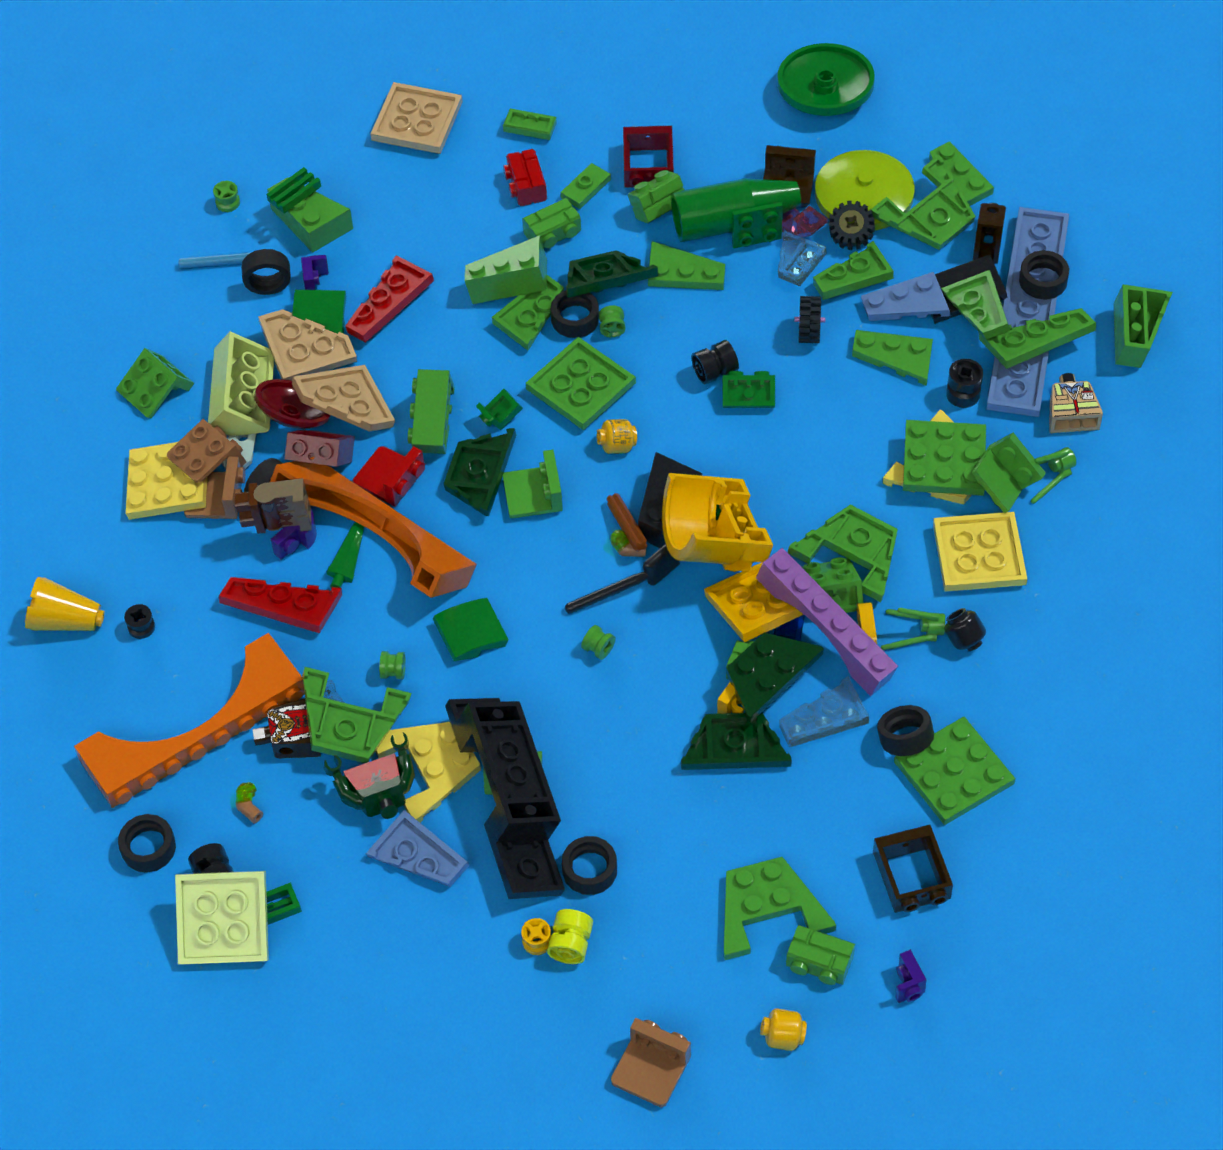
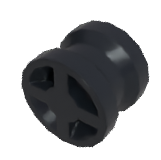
(144, 626)

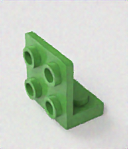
(151, 381)
(1007, 470)
(534, 489)
(839, 581)

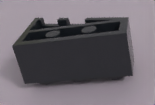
(651, 511)

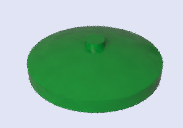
(826, 79)

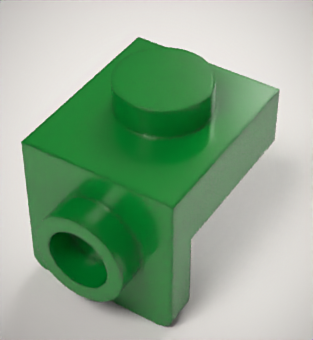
(499, 410)

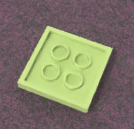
(221, 917)

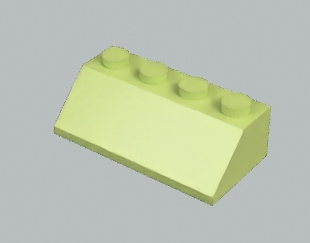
(236, 373)

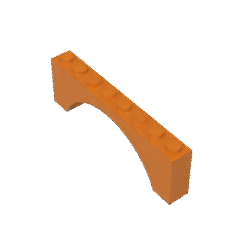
(433, 564)
(129, 767)

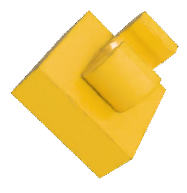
(728, 701)

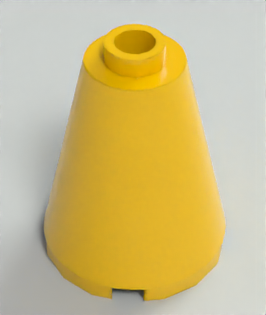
(61, 609)

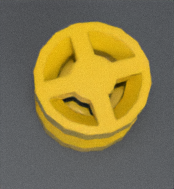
(535, 929)

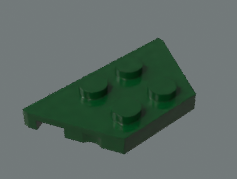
(604, 272)
(478, 469)
(768, 670)
(734, 742)

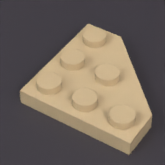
(303, 345)
(347, 396)

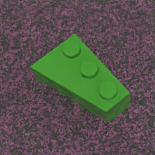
(316, 219)
(508, 272)
(1137, 322)
(431, 410)

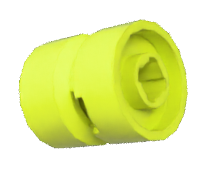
(570, 936)

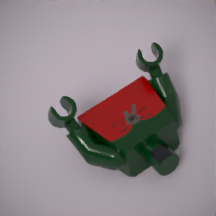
(376, 785)

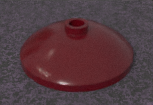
(281, 404)

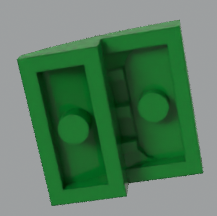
(322, 307)
(470, 629)

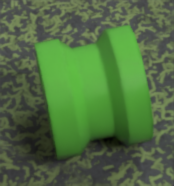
(226, 196)
(612, 321)
(598, 642)
(392, 665)

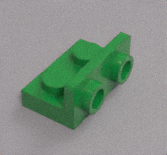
(748, 390)

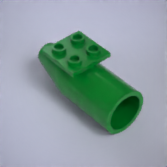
(743, 206)

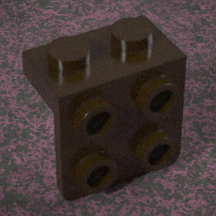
(791, 165)

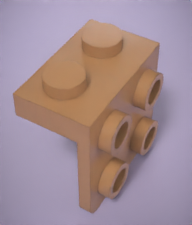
(203, 451)
(221, 492)
(652, 1062)

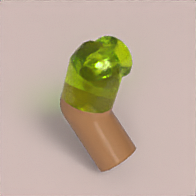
(623, 546)
(244, 802)

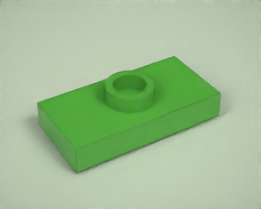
(529, 124)
(585, 185)

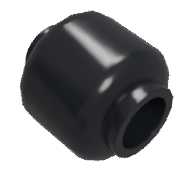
(965, 629)

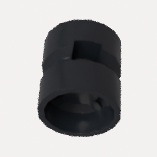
(713, 362)
(964, 383)
(209, 859)

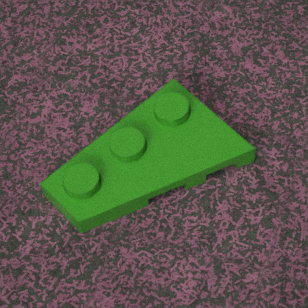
(966, 176)
(685, 269)
(856, 273)
(979, 303)
(527, 314)
(899, 352)

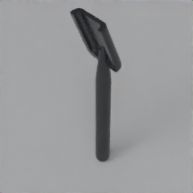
(655, 569)

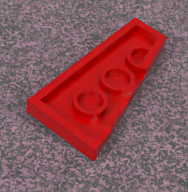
(395, 291)
(296, 606)

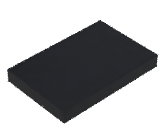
(963, 272)

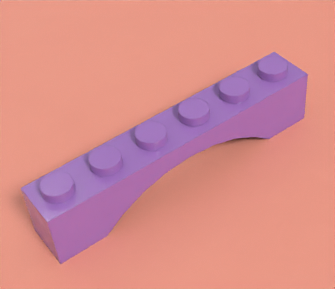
(793, 585)

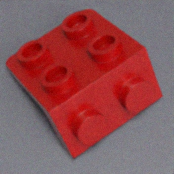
(390, 473)

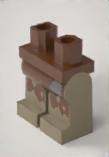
(274, 506)

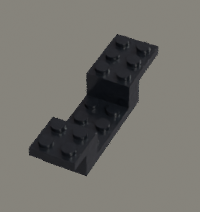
(524, 803)

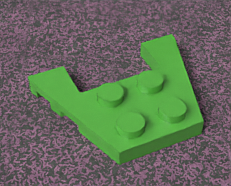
(937, 216)
(858, 538)
(347, 728)
(764, 893)

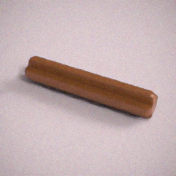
(626, 522)

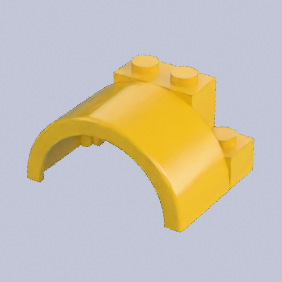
(692, 526)

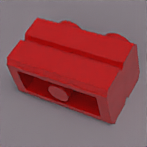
(526, 177)

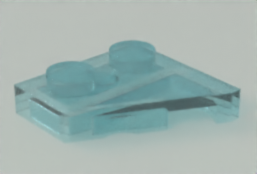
(798, 258)

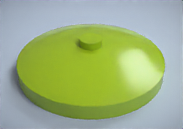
(864, 178)

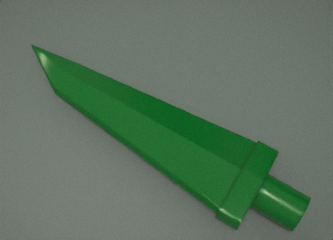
(345, 561)

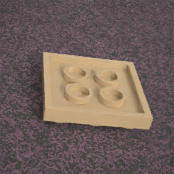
(416, 117)

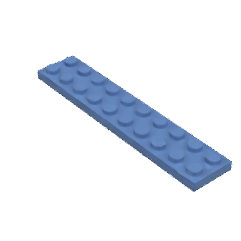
(1021, 386)

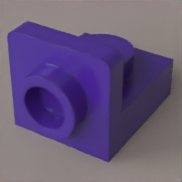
(313, 268)
(912, 978)

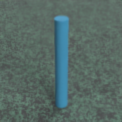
(212, 260)

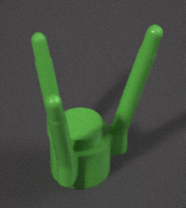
(1060, 462)
(930, 623)

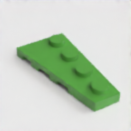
(1038, 336)

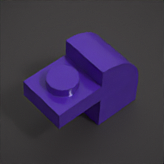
(290, 537)

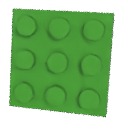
(580, 383)
(943, 456)
(956, 771)

